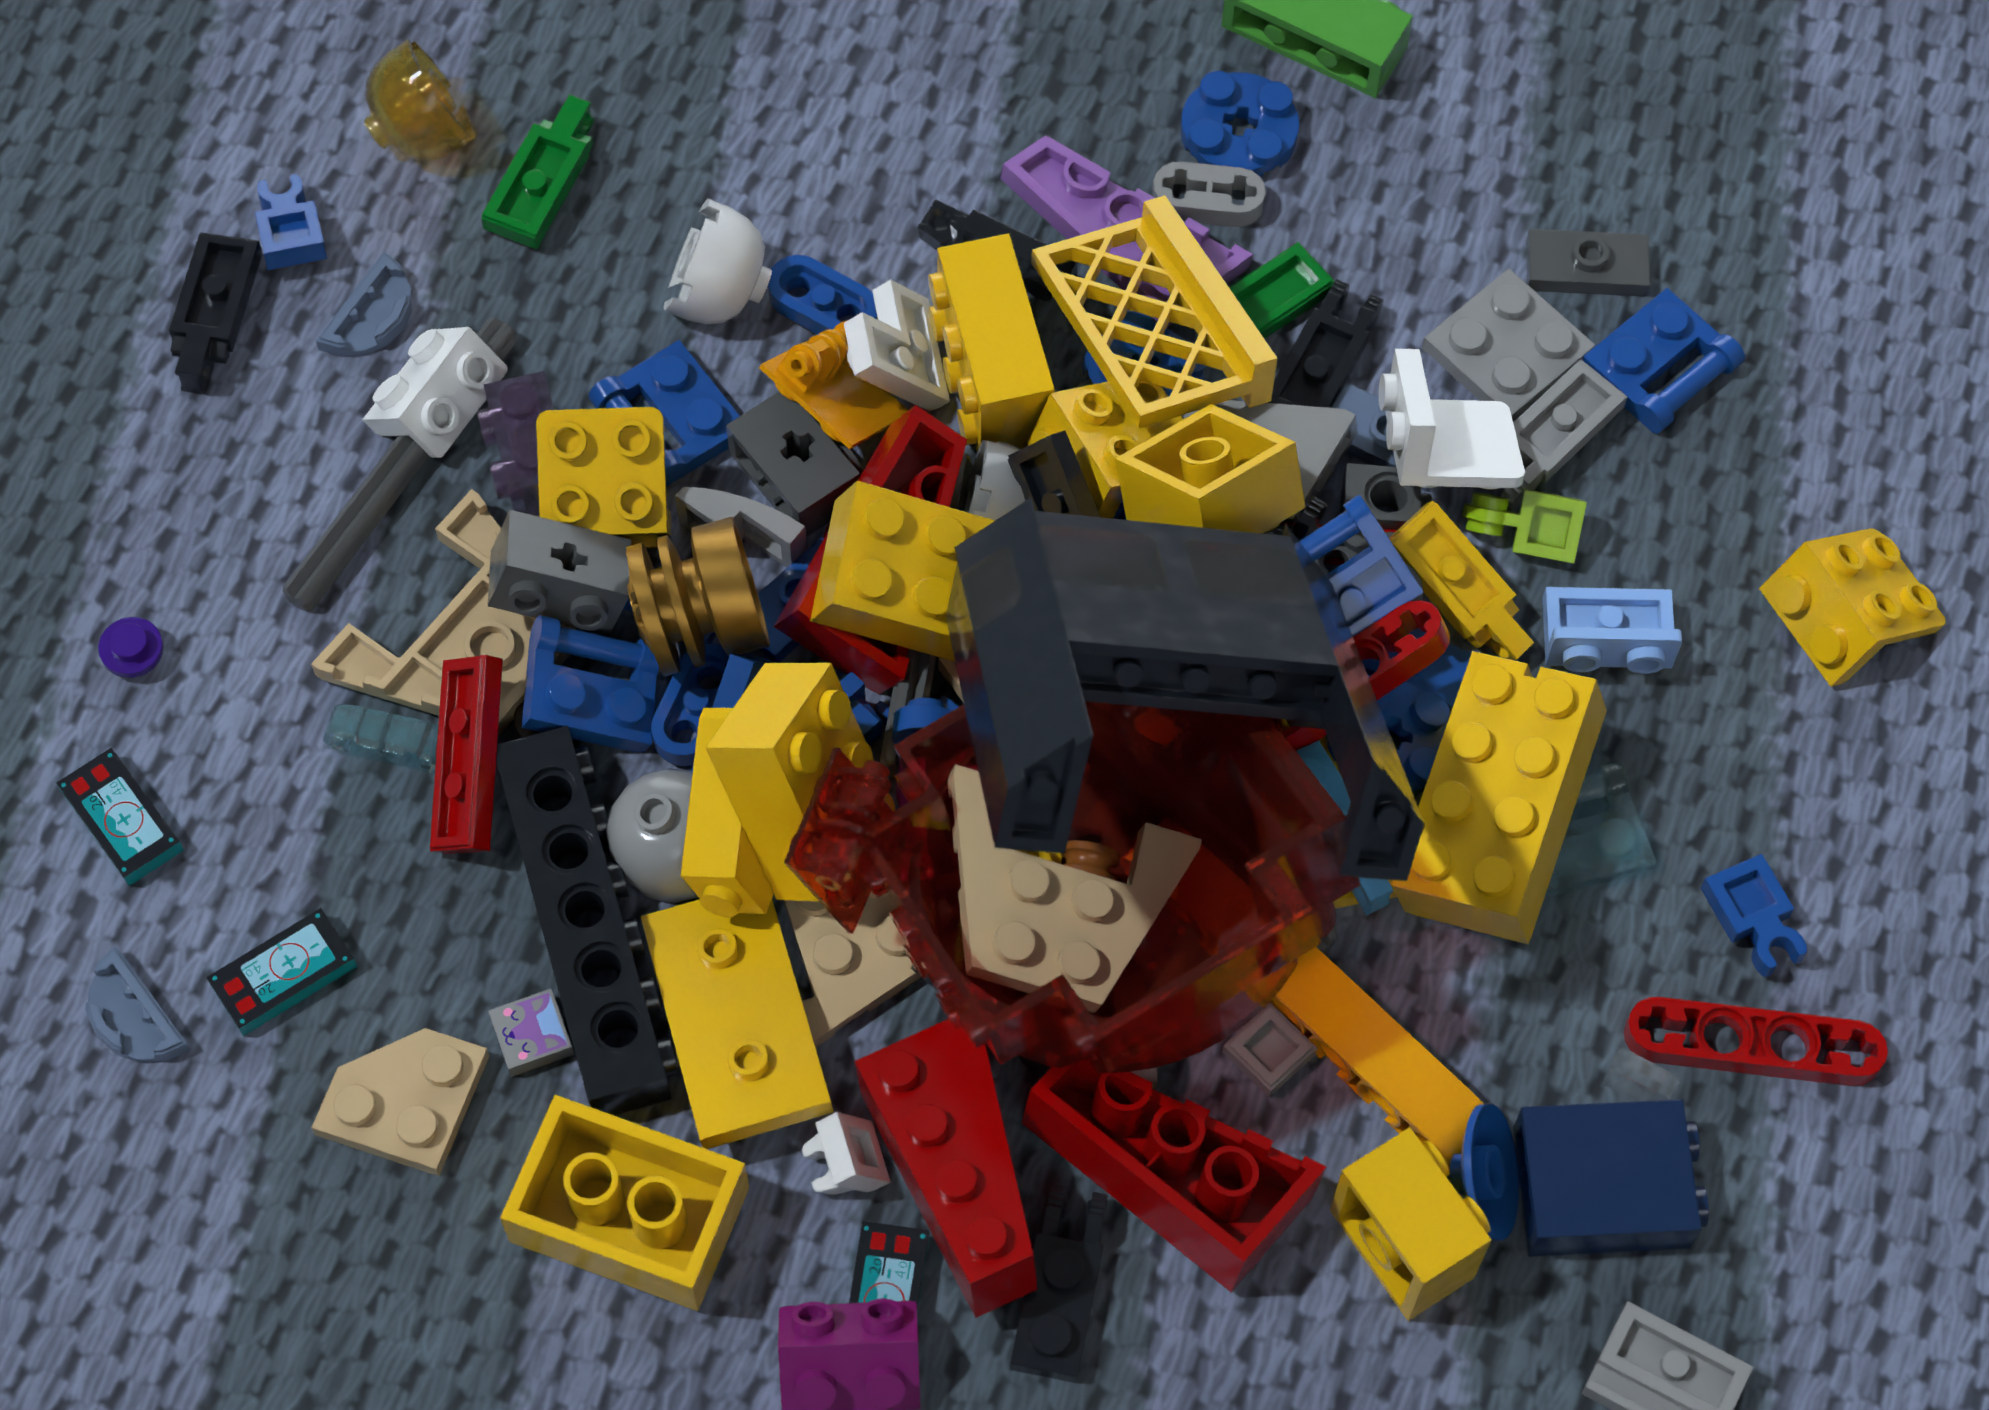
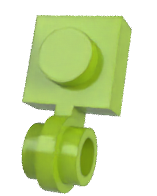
(1545, 525)

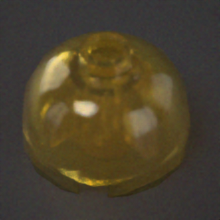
(414, 106)

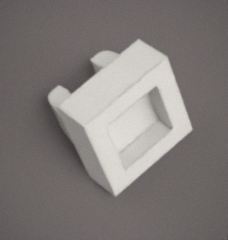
(851, 1155)

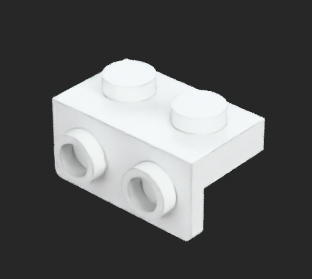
(436, 389)

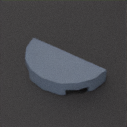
(372, 313)
(128, 1015)

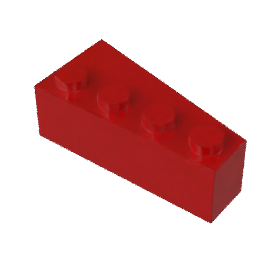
(915, 459)
(950, 1144)
(1173, 1166)

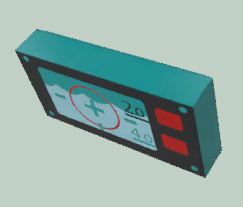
(120, 816)
(281, 972)
(889, 1263)

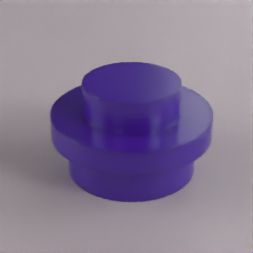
(131, 647)

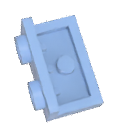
(1610, 629)

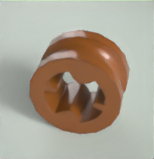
(1091, 857)

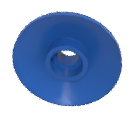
(1489, 1169)

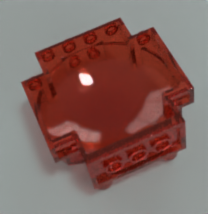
(1222, 939)

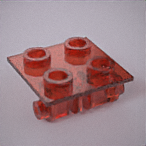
(833, 835)

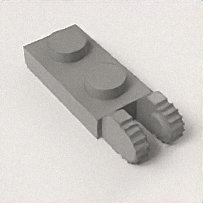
(1562, 424)

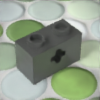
(792, 460)
(559, 572)

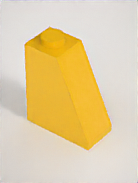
(716, 851)

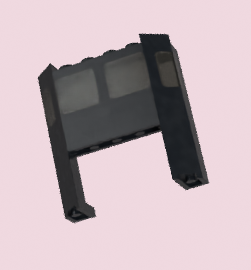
(1158, 619)

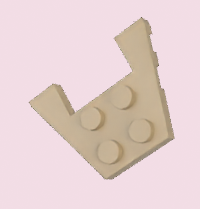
(459, 631)
(1045, 919)
(848, 969)

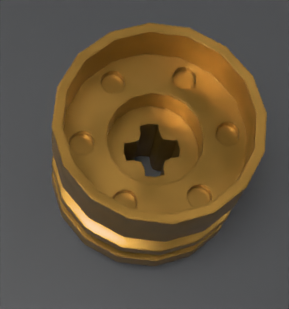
(696, 596)

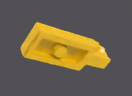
(1461, 582)

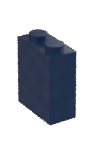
(1609, 1177)

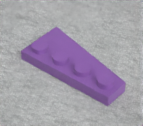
(1080, 199)

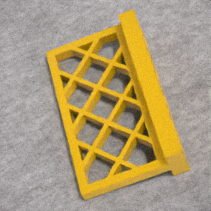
(1202, 302)

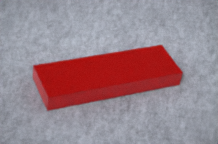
(466, 755)

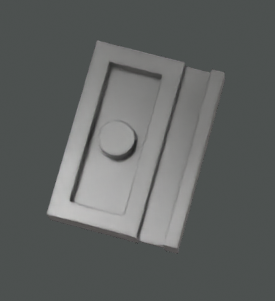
(1663, 1368)

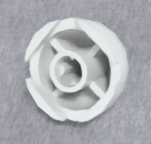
(719, 267)

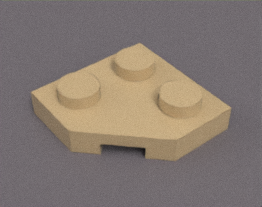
(404, 1099)

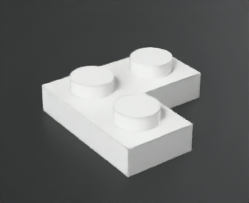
(898, 347)

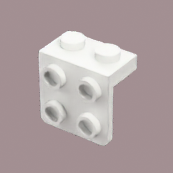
(1446, 439)

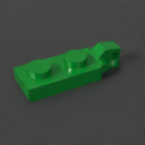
(541, 175)

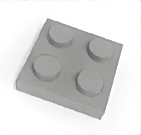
(1507, 344)

